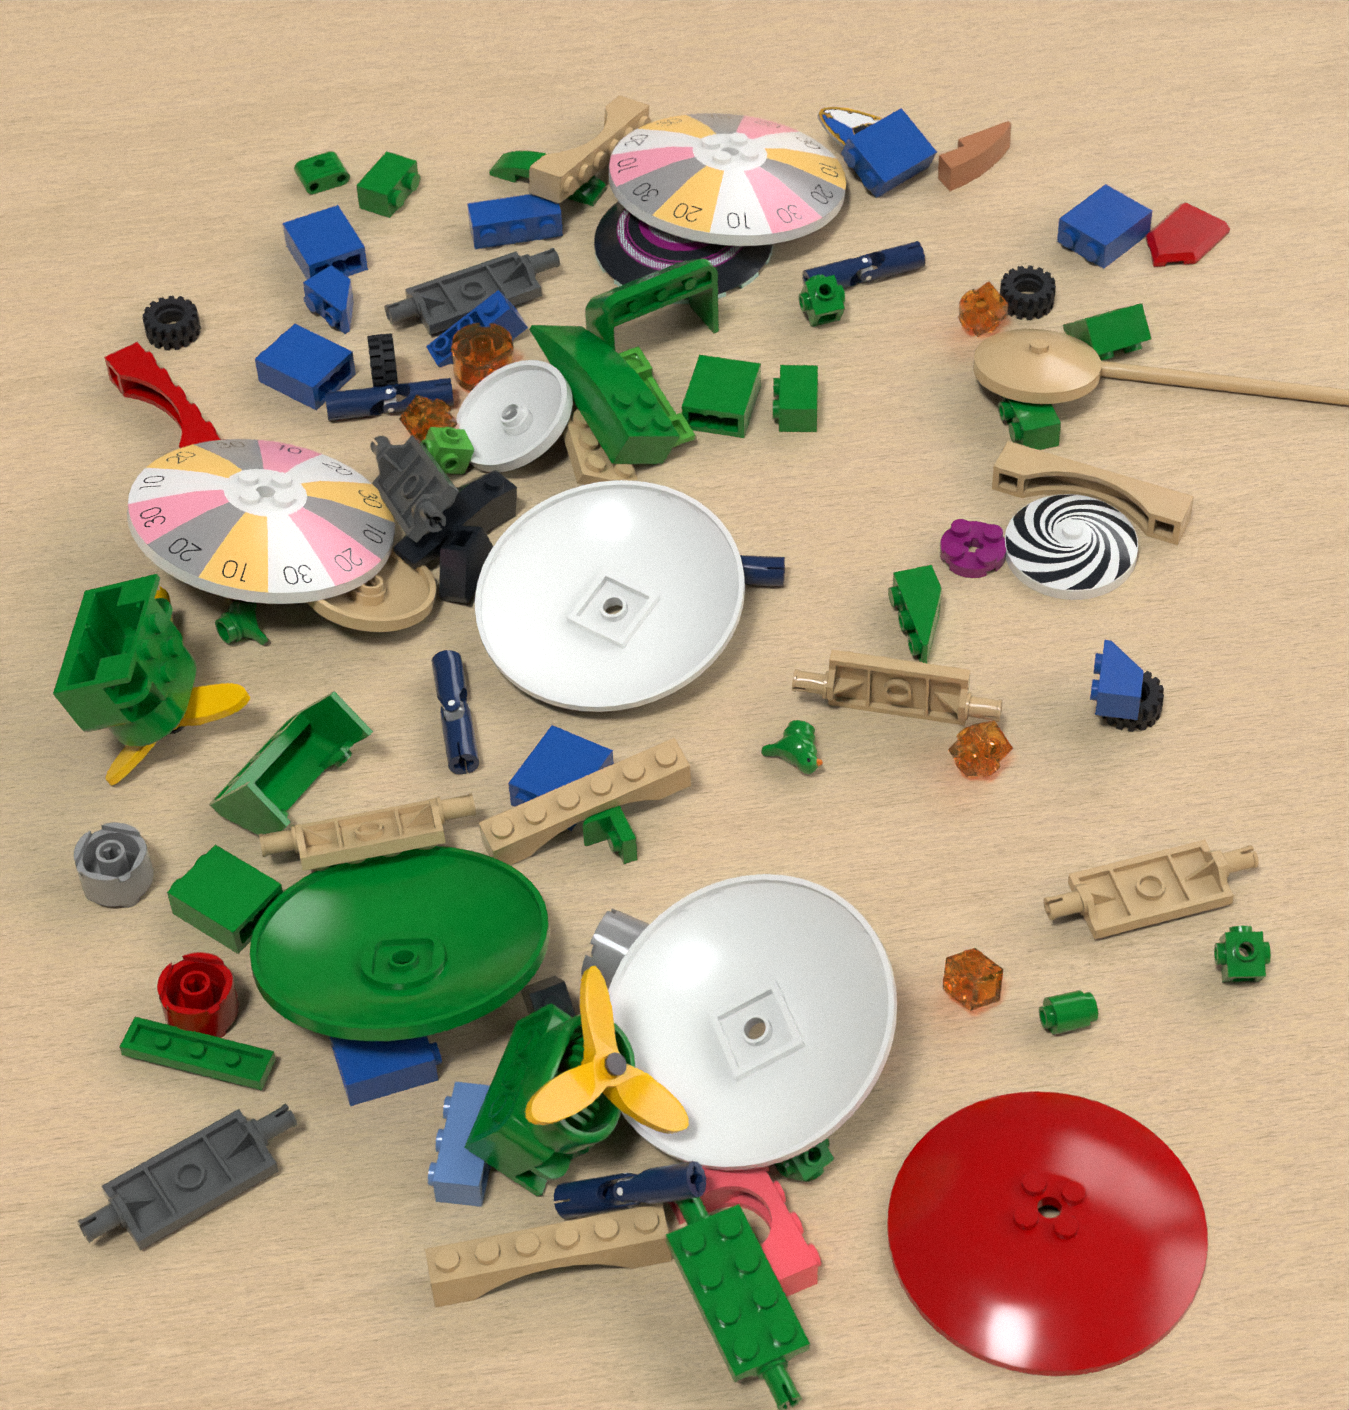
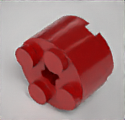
(199, 994)

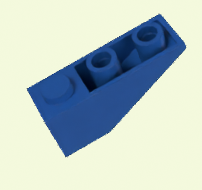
(493, 310)

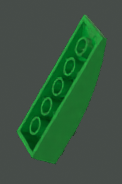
(609, 395)

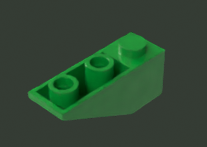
(919, 605)

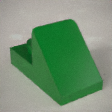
(614, 828)

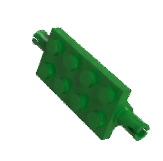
(739, 1297)

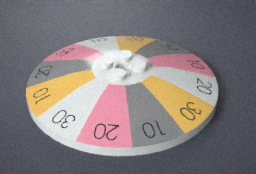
(727, 179)
(260, 521)

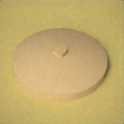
(1037, 366)
(387, 602)

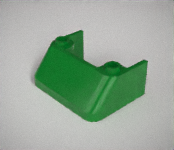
(654, 291)
(289, 764)

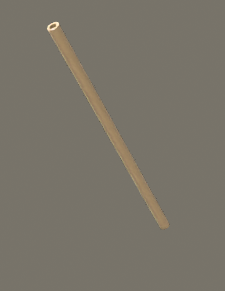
(1225, 383)

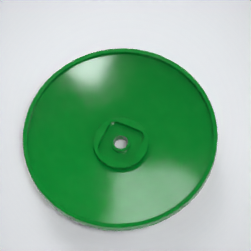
(337, 936)

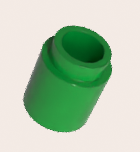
(1068, 1011)

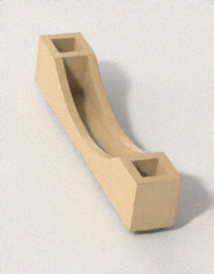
(562, 173)
(1031, 472)
(530, 825)
(619, 1238)

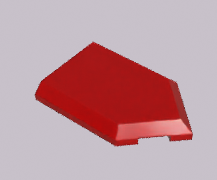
(1185, 235)

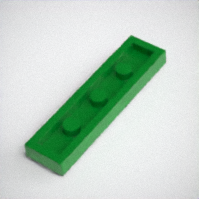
(198, 1053)

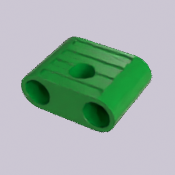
(321, 172)

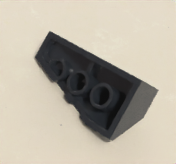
(480, 503)

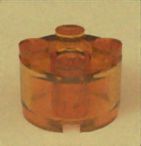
(480, 352)

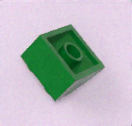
(1112, 330)

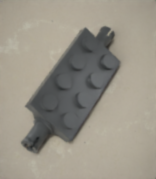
(452, 296)
(412, 486)
(189, 1178)

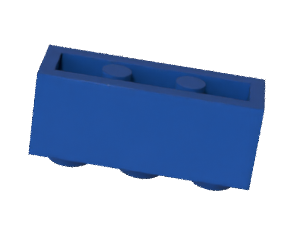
(513, 220)

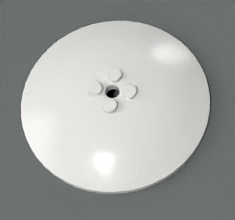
(602, 548)
(747, 957)

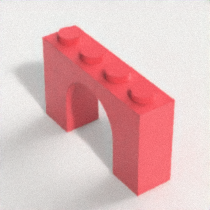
(785, 1247)

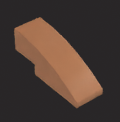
(974, 156)

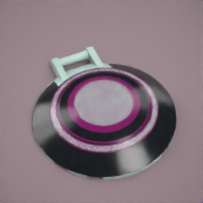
(634, 249)

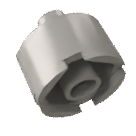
(113, 865)
(612, 941)

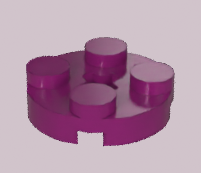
(966, 534)

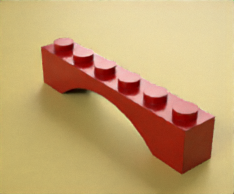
(140, 378)

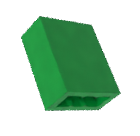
(722, 395)
(223, 897)

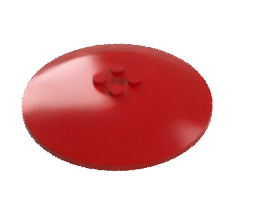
(1036, 1288)

